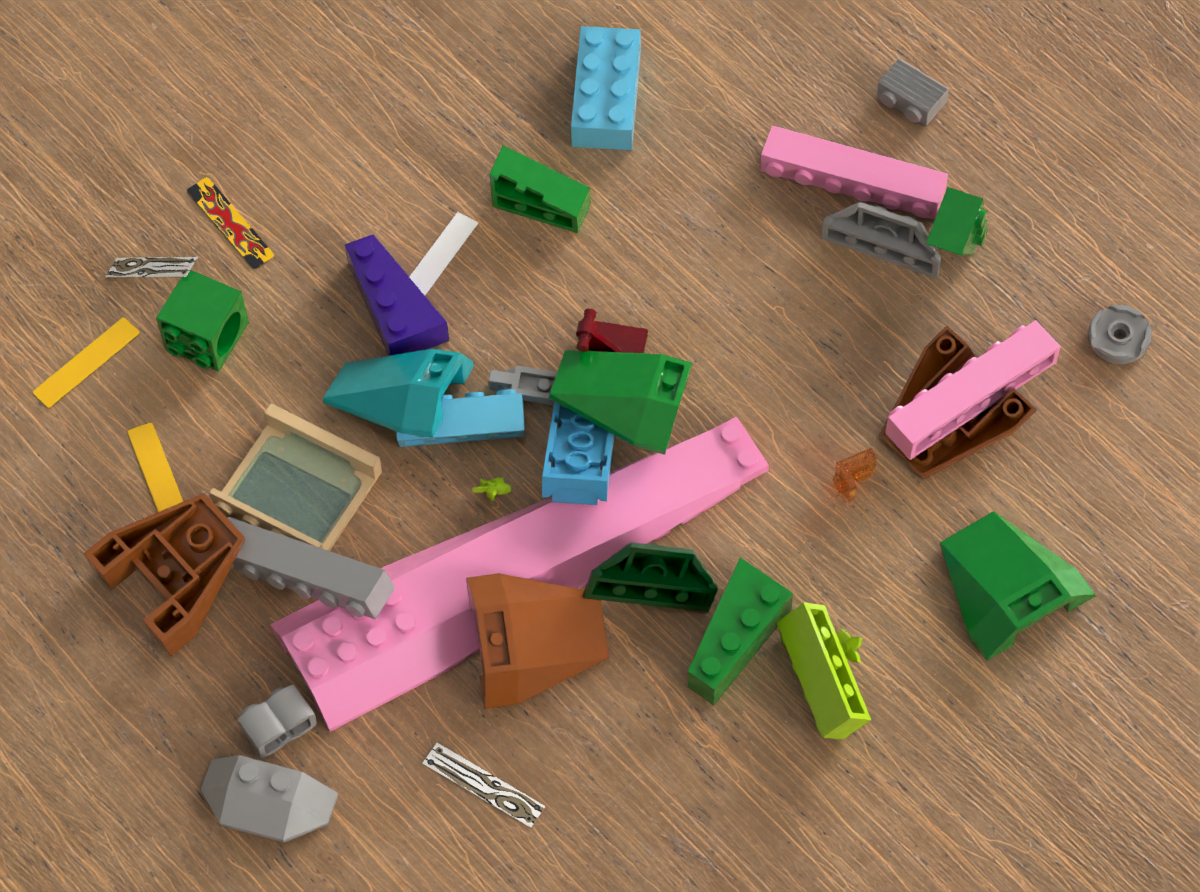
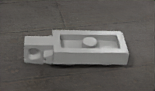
(531, 382)

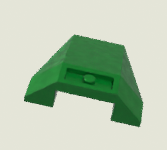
(624, 393)
(1007, 582)

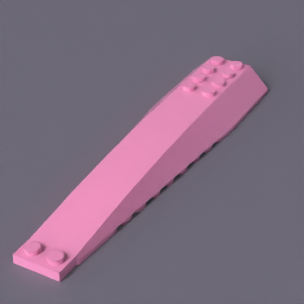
(428, 620)

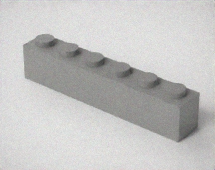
(312, 571)

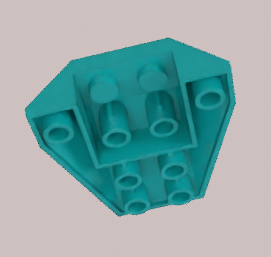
(399, 389)

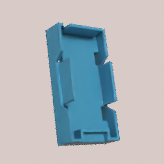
(575, 459)

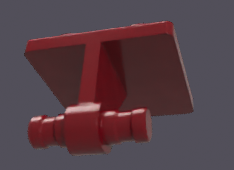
(608, 336)

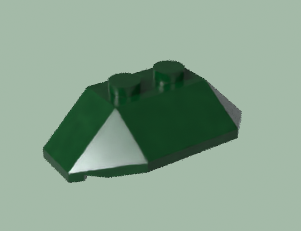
(653, 578)

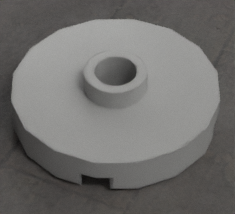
(1119, 321)

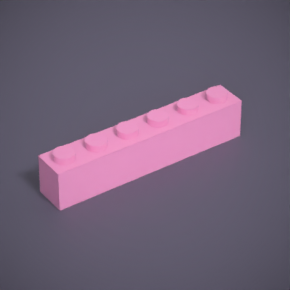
(853, 172)
(971, 389)

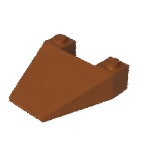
(181, 555)

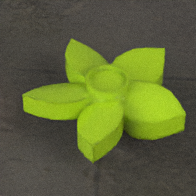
(492, 488)
(850, 645)

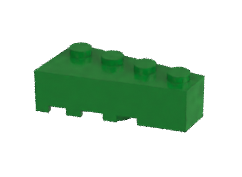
(737, 630)

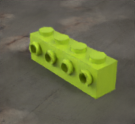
(823, 671)

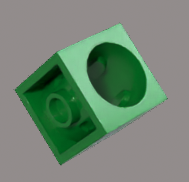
(202, 320)

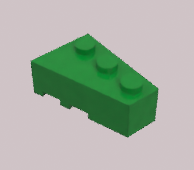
(537, 191)
(959, 223)

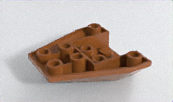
(947, 355)
(532, 635)

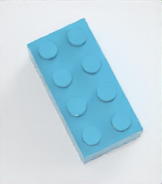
(606, 88)

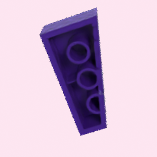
(395, 303)

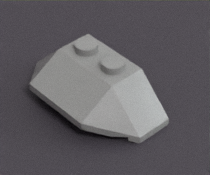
(883, 236)
(266, 798)

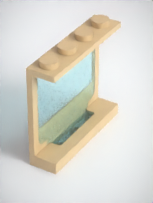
(299, 481)

